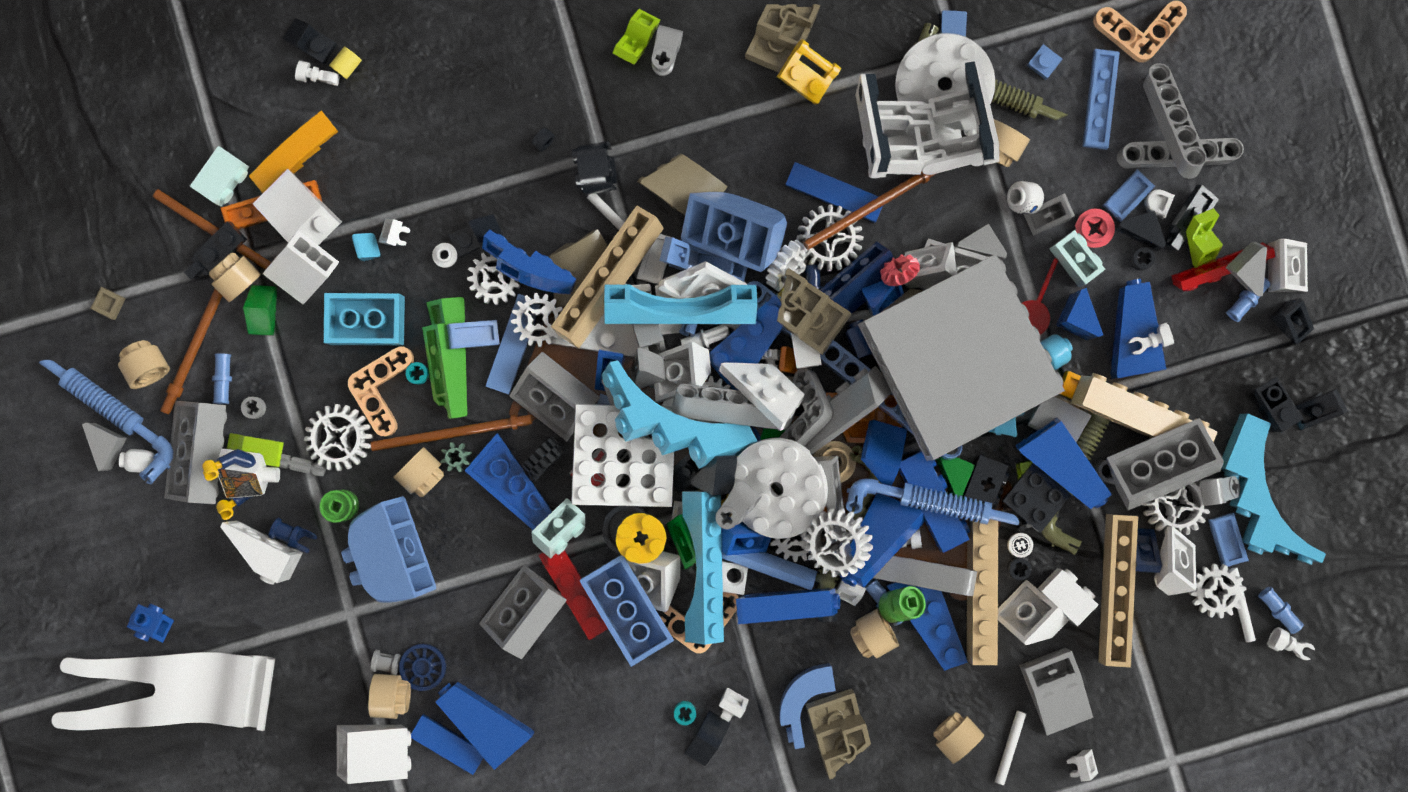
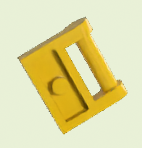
(803, 78)

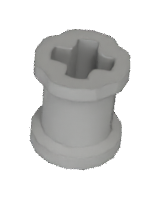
(385, 662)

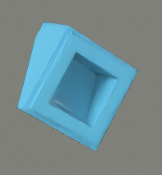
(366, 246)

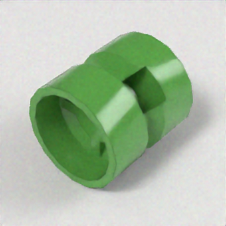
(339, 506)
(902, 604)

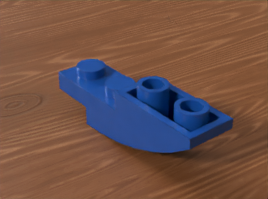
(532, 271)

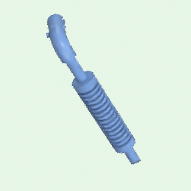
(117, 413)
(928, 500)

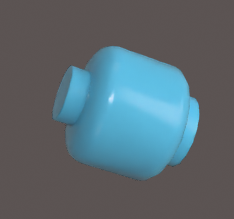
(1059, 350)

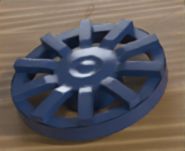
(422, 667)

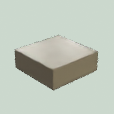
(107, 303)

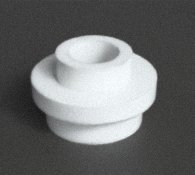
(445, 263)

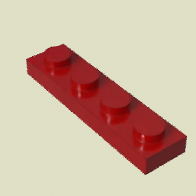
(1210, 271)
(567, 581)

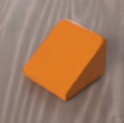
(787, 360)

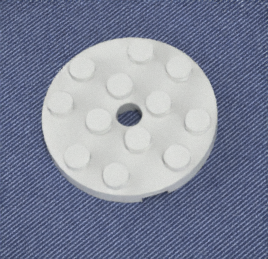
(937, 58)
(802, 482)

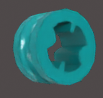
(412, 367)
(677, 712)

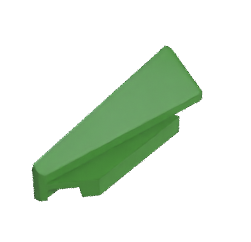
(446, 365)

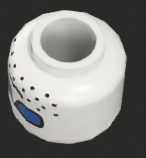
(1025, 197)

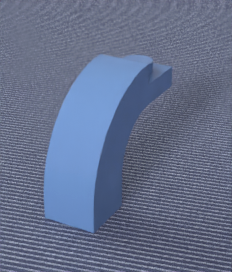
(684, 256)
(804, 686)

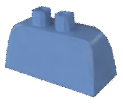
(734, 228)
(388, 553)

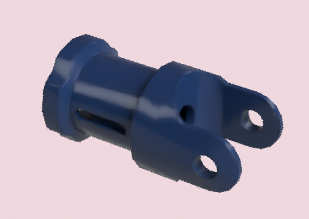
(290, 534)

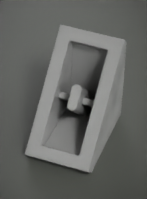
(1050, 215)
(983, 243)
(1250, 267)
(647, 368)
(103, 444)

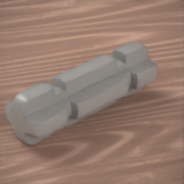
(302, 465)

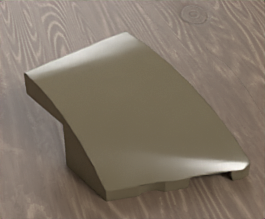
(779, 32)
(678, 179)
(578, 260)
(810, 313)
(838, 729)

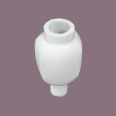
(135, 459)

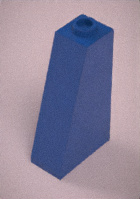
(1135, 319)
(1063, 460)
(890, 529)
(787, 605)
(486, 726)

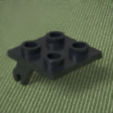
(1035, 499)

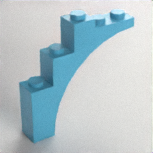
(670, 431)
(1266, 528)

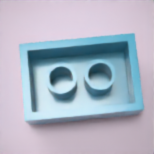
(364, 319)

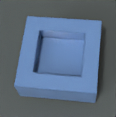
(1044, 62)

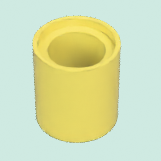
(345, 62)

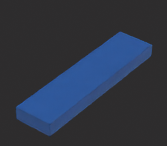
(830, 190)

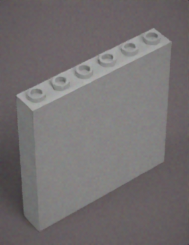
(962, 357)

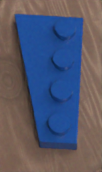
(749, 341)
(508, 482)
(937, 628)

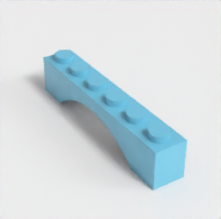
(632, 306)
(705, 613)

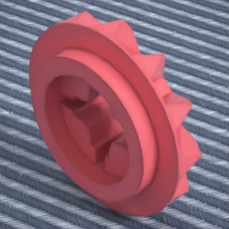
(1106, 227)
(893, 277)

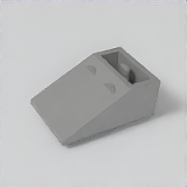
(1057, 690)

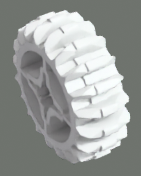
(830, 216)
(351, 454)
(1174, 511)
(845, 561)

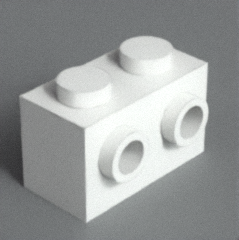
(1068, 595)

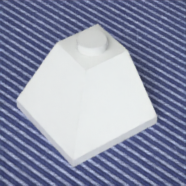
(682, 366)
(1178, 564)
(659, 578)
(1031, 615)

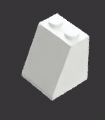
(372, 753)

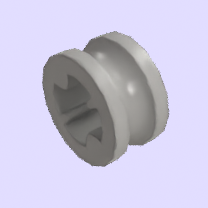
(246, 410)

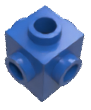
(150, 623)

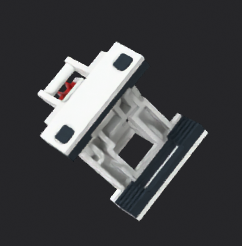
(943, 146)

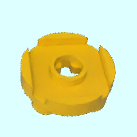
(635, 551)

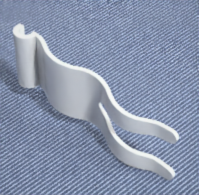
(187, 690)

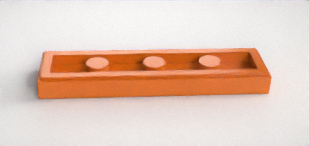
(246, 214)

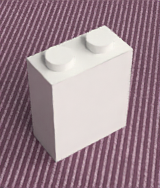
(301, 267)

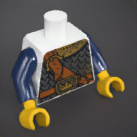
(241, 477)

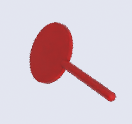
(1038, 312)

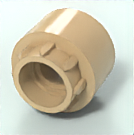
(1010, 143)
(233, 276)
(142, 364)
(843, 451)
(420, 473)
(873, 635)
(388, 696)
(957, 736)

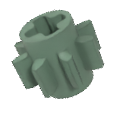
(449, 460)

